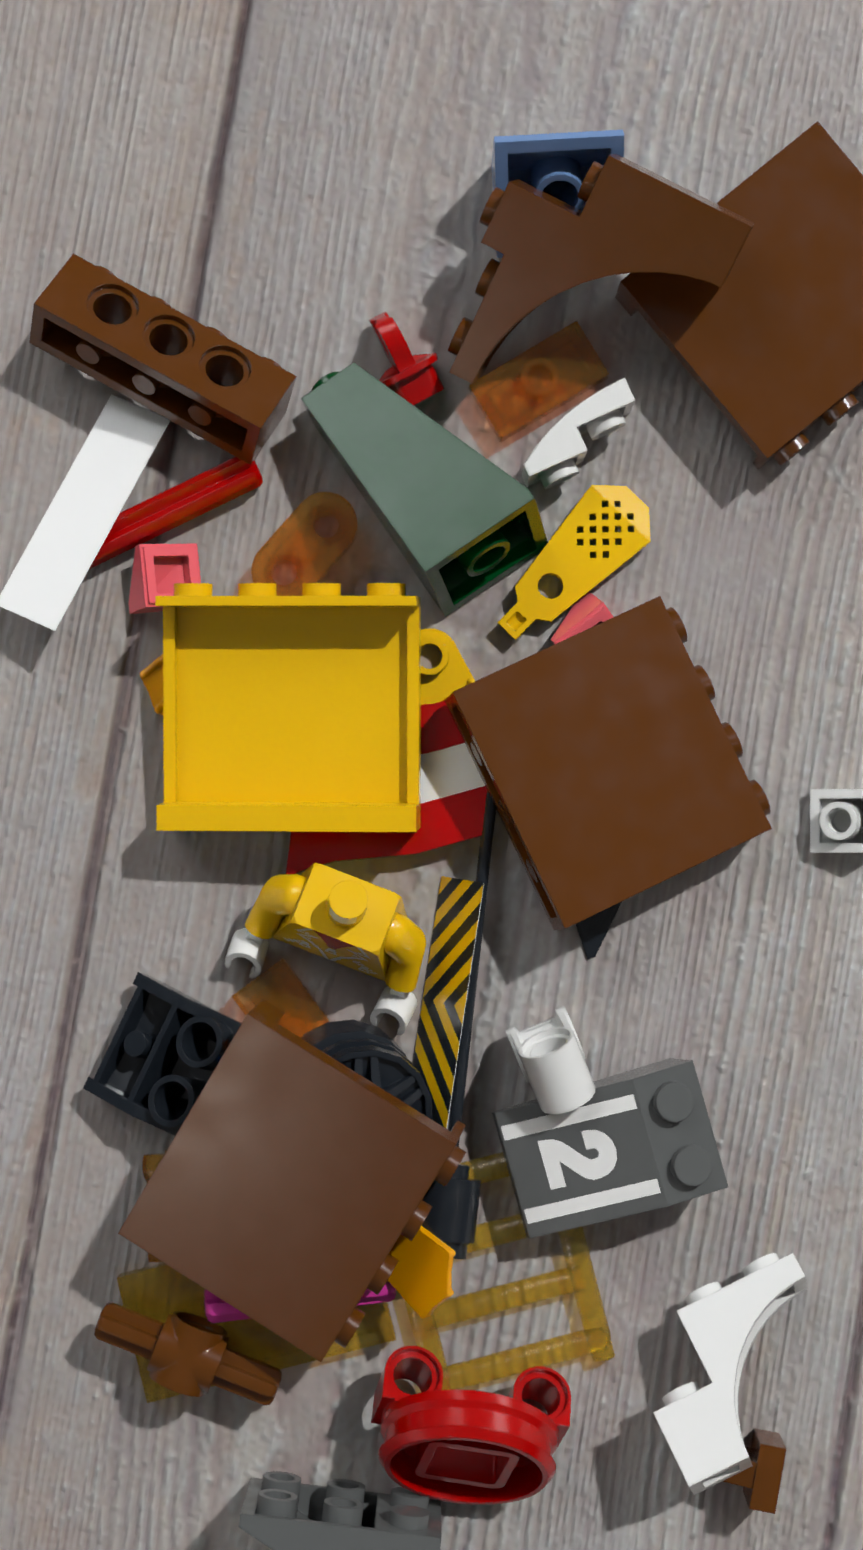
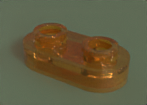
(300, 546)

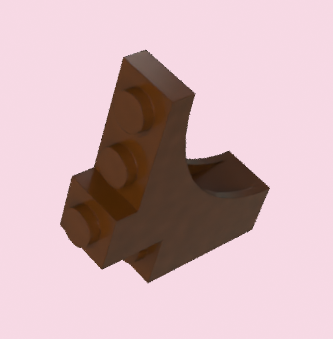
(627, 226)

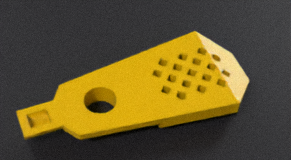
(572, 562)

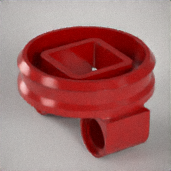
(468, 1441)

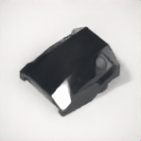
(161, 1054)

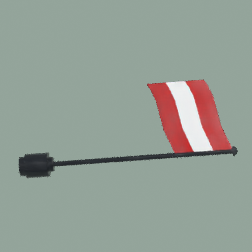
(452, 811)

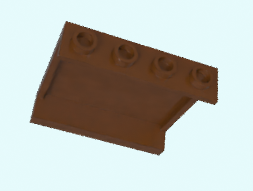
(788, 322)
(609, 762)
(291, 1185)

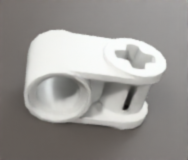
(553, 1063)

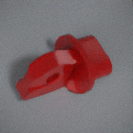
(410, 375)

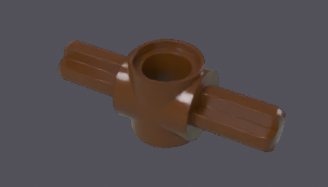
(188, 1354)

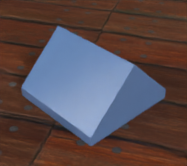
(552, 161)

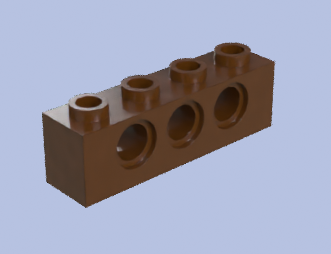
(161, 358)

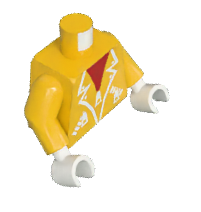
(341, 922)

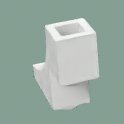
(722, 1326)

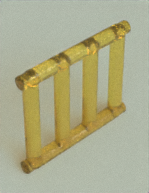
(575, 1278)

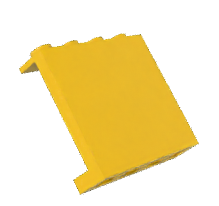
(291, 709)

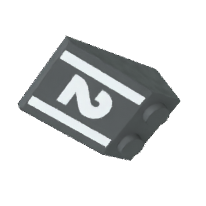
(620, 1154)

